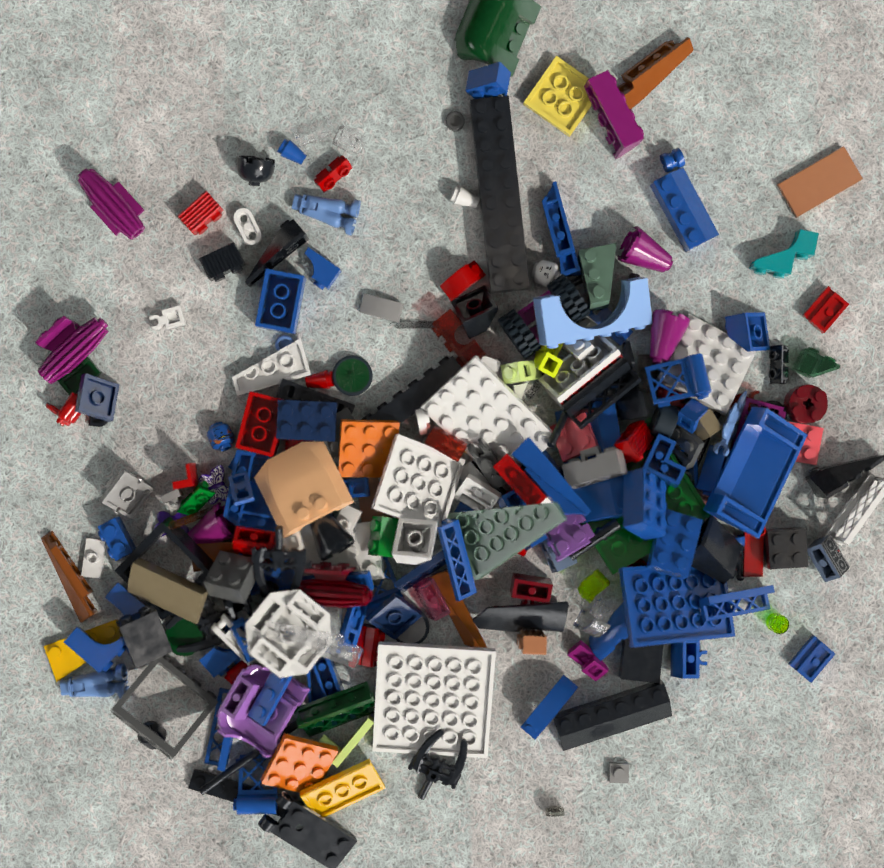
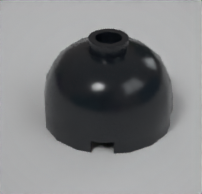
(254, 169)

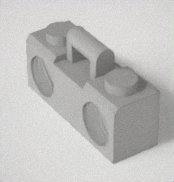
(602, 467)

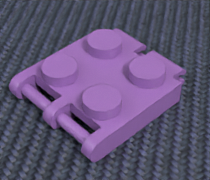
(569, 536)

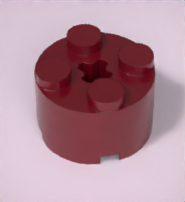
(816, 401)

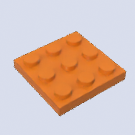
(365, 446)
(298, 763)

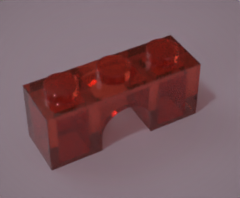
(445, 327)

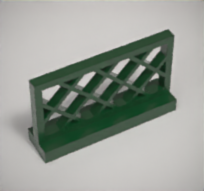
(332, 706)

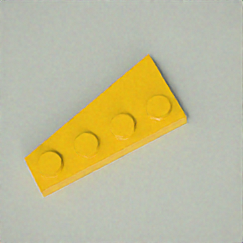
(65, 660)

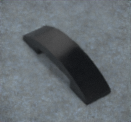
(293, 391)

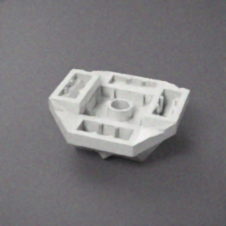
(288, 608)

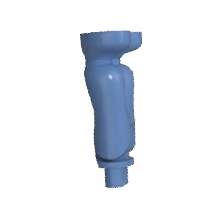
(328, 210)
(96, 683)

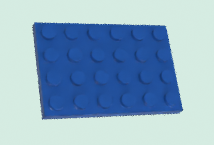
(667, 608)

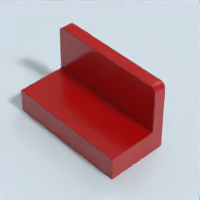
(192, 476)

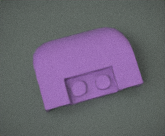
(239, 701)

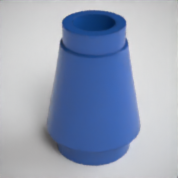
(291, 151)

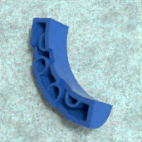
(605, 644)

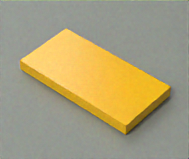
(343, 789)

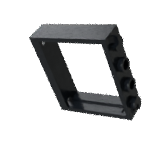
(183, 541)

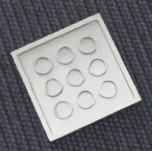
(723, 359)
(417, 482)

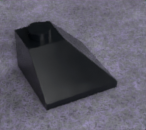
(475, 311)

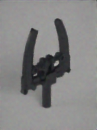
(278, 555)
(212, 617)
(434, 772)

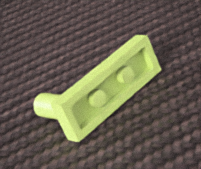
(351, 743)

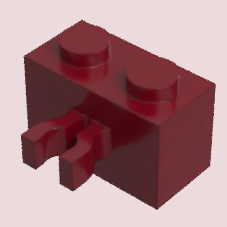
(531, 588)

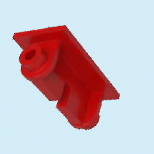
(340, 168)

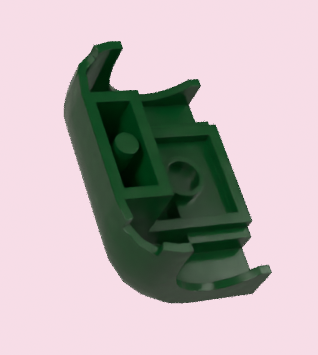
(495, 30)

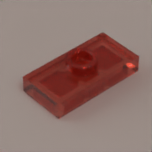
(446, 443)

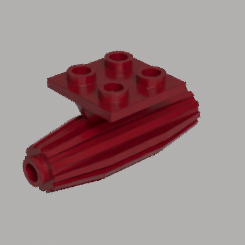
(331, 587)

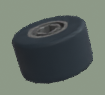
(664, 421)

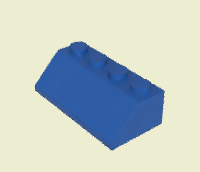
(684, 209)

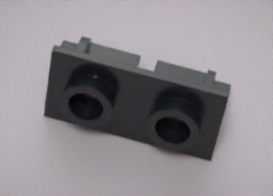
(778, 355)

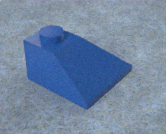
(748, 331)

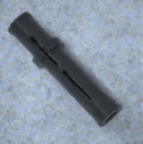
(600, 534)

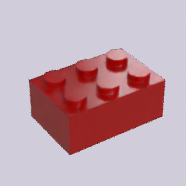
(259, 425)

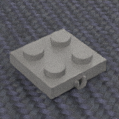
(126, 494)

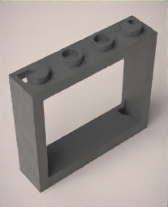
(143, 730)

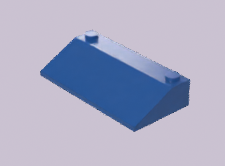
(755, 471)
(604, 497)

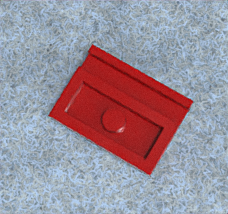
(825, 309)

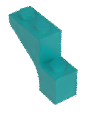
(781, 263)

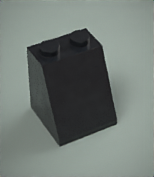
(716, 551)

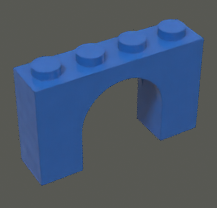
(97, 654)

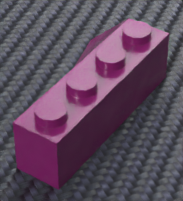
(614, 113)

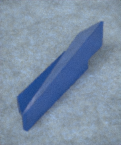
(560, 232)
(548, 479)

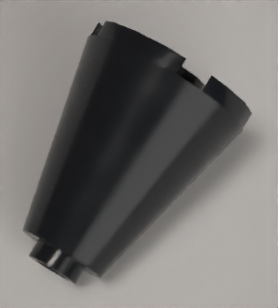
(330, 536)

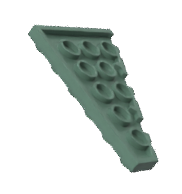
(501, 533)

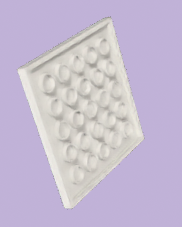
(430, 690)

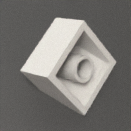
(414, 541)

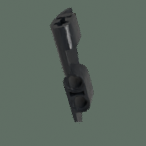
(528, 616)

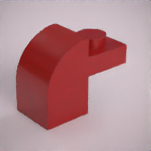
(462, 280)

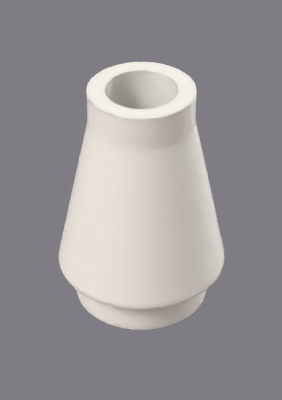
(464, 198)

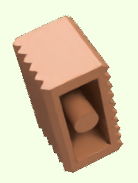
(532, 642)

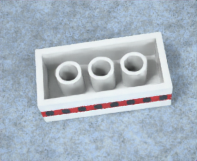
(576, 375)

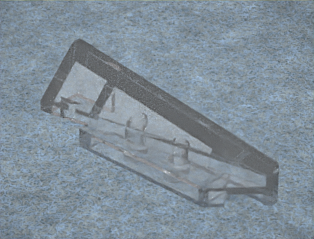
(317, 642)

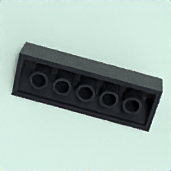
(612, 715)

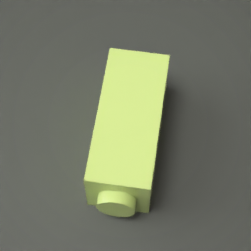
(520, 372)

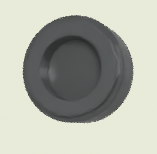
(455, 121)

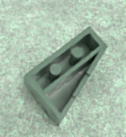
(597, 273)

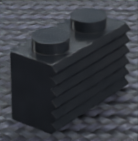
(222, 262)

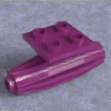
(112, 204)
(69, 345)

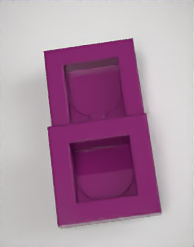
(590, 663)

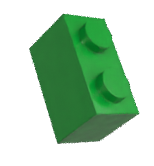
(382, 536)

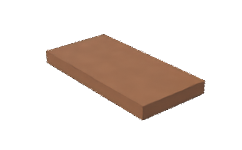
(819, 182)

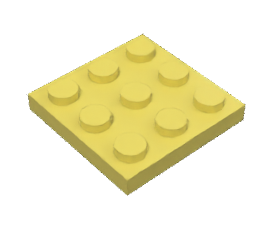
(560, 96)

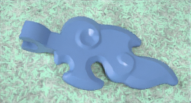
(730, 427)

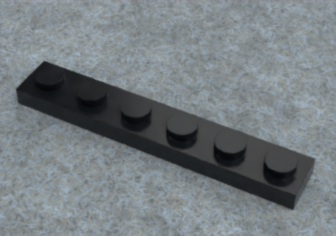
(225, 790)

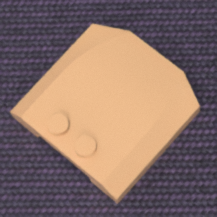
(302, 486)

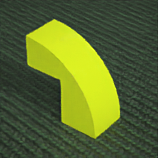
(547, 360)

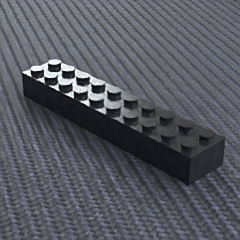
(499, 194)

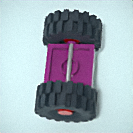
(522, 325)

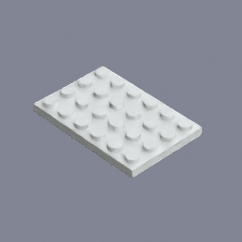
(483, 406)

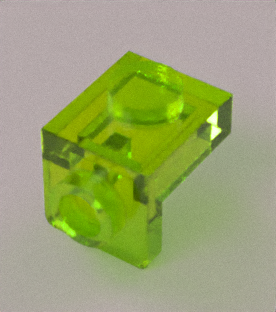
(593, 585)

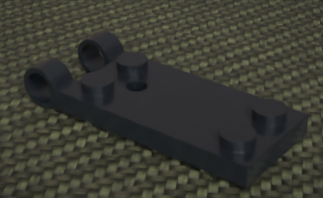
(316, 838)

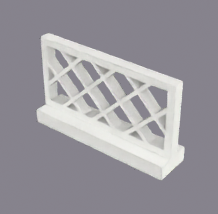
(857, 510)

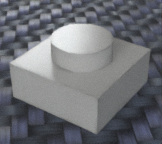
(172, 497)
(618, 772)

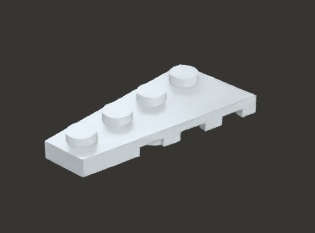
(287, 364)

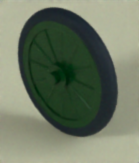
(352, 375)

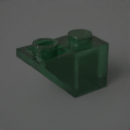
(812, 364)

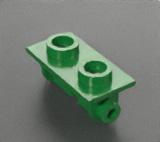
(196, 500)

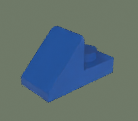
(241, 488)

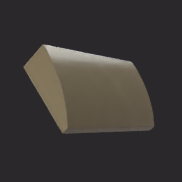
(167, 590)

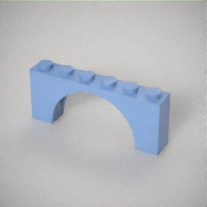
(631, 312)

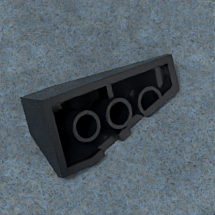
(283, 244)

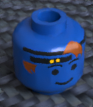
(220, 436)

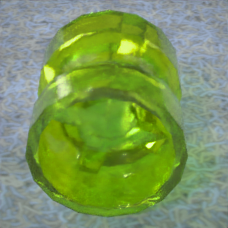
(780, 623)

